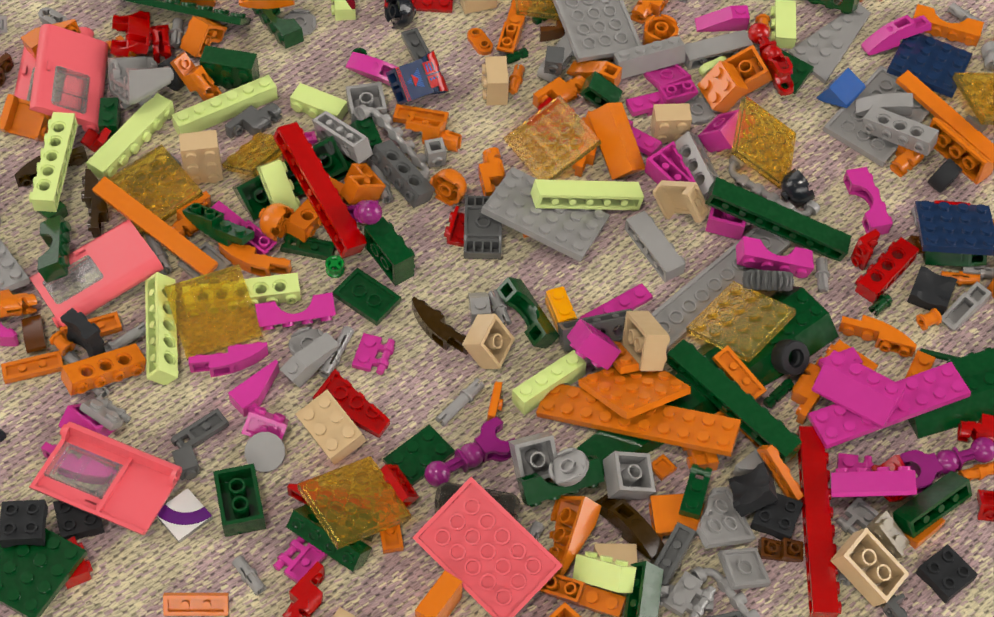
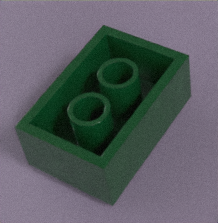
(230, 67)
(389, 251)
(239, 500)

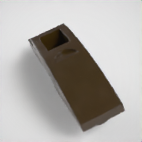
(25, 175)
(96, 206)
(434, 325)
(633, 526)

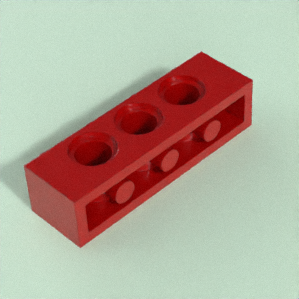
(886, 270)

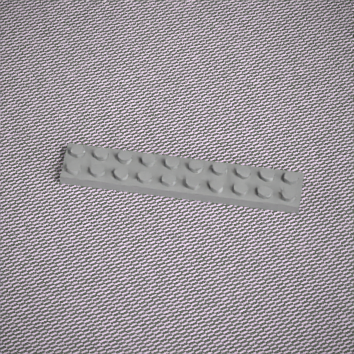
(706, 286)

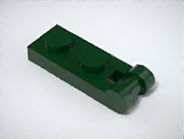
(312, 247)
(695, 492)

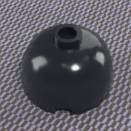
(400, 9)
(795, 188)

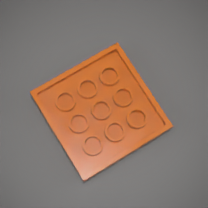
(634, 391)

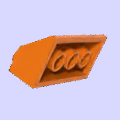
(956, 147)

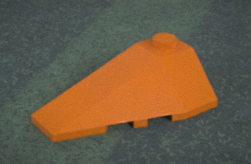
(574, 523)

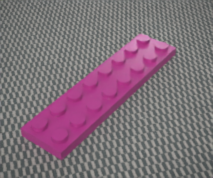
(922, 394)

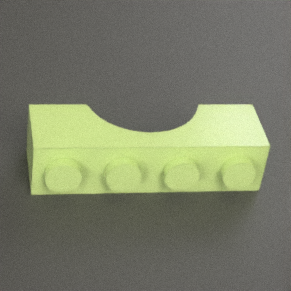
(532, 391)

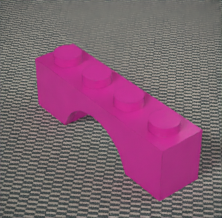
(860, 183)
(753, 254)
(320, 307)

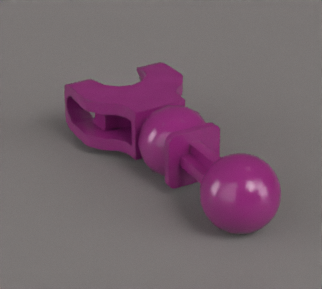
(366, 212)
(470, 455)
(931, 466)

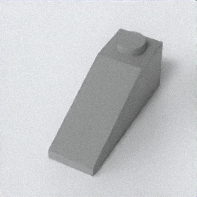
(309, 359)

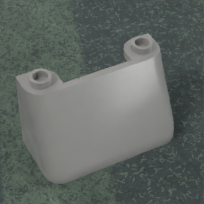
(136, 78)

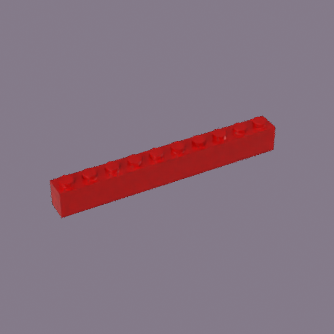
(817, 526)

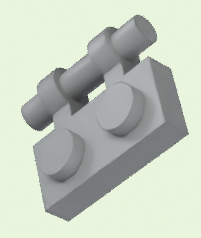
(105, 413)
(859, 513)
(684, 593)

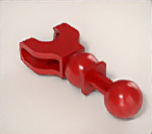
(772, 56)

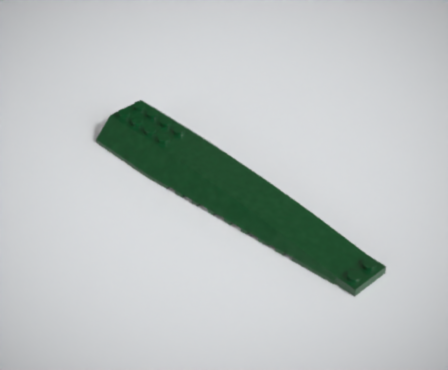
(809, 325)

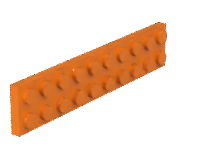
(662, 424)

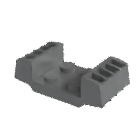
(481, 232)

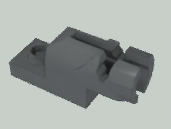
(253, 120)

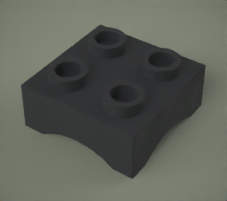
(931, 290)
(83, 332)
(753, 490)
(778, 517)
(76, 522)
(23, 523)
(946, 573)

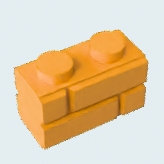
(559, 306)

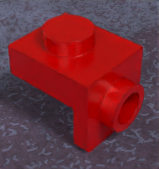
(95, 141)

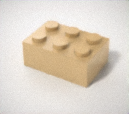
(201, 156)
(645, 340)
(331, 427)
(870, 567)

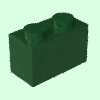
(600, 90)
(109, 115)

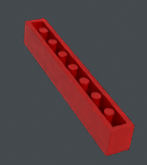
(319, 190)

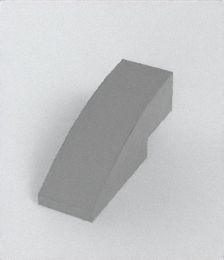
(894, 102)
(966, 306)

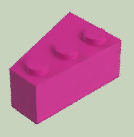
(668, 166)

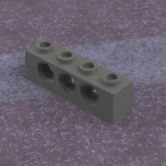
(402, 173)
(605, 322)

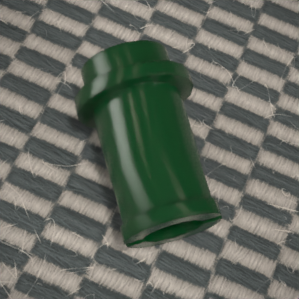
(883, 302)

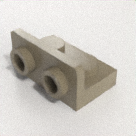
(889, 534)

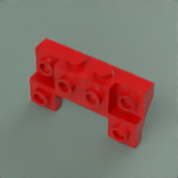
(137, 36)

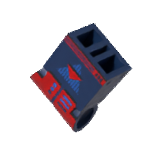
(417, 79)

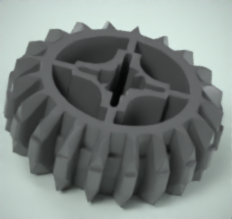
(768, 280)

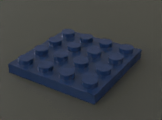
(930, 62)
(955, 228)

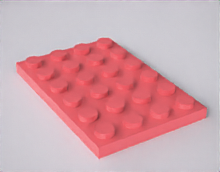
(487, 551)

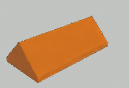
(617, 140)

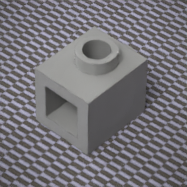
(435, 152)

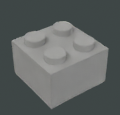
(367, 94)
(533, 454)
(629, 475)

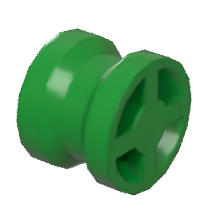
(334, 262)

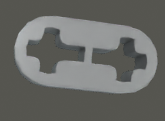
(54, 16)

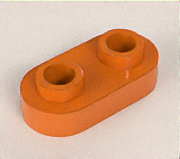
(477, 39)

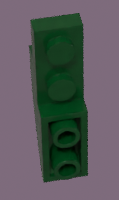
(213, 225)

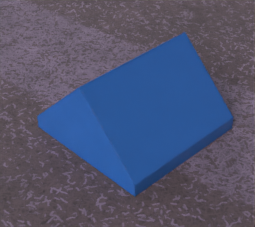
(842, 89)

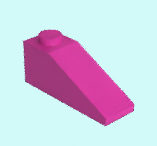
(726, 19)
(254, 389)

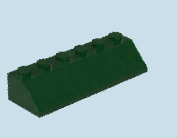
(252, 192)
(967, 409)

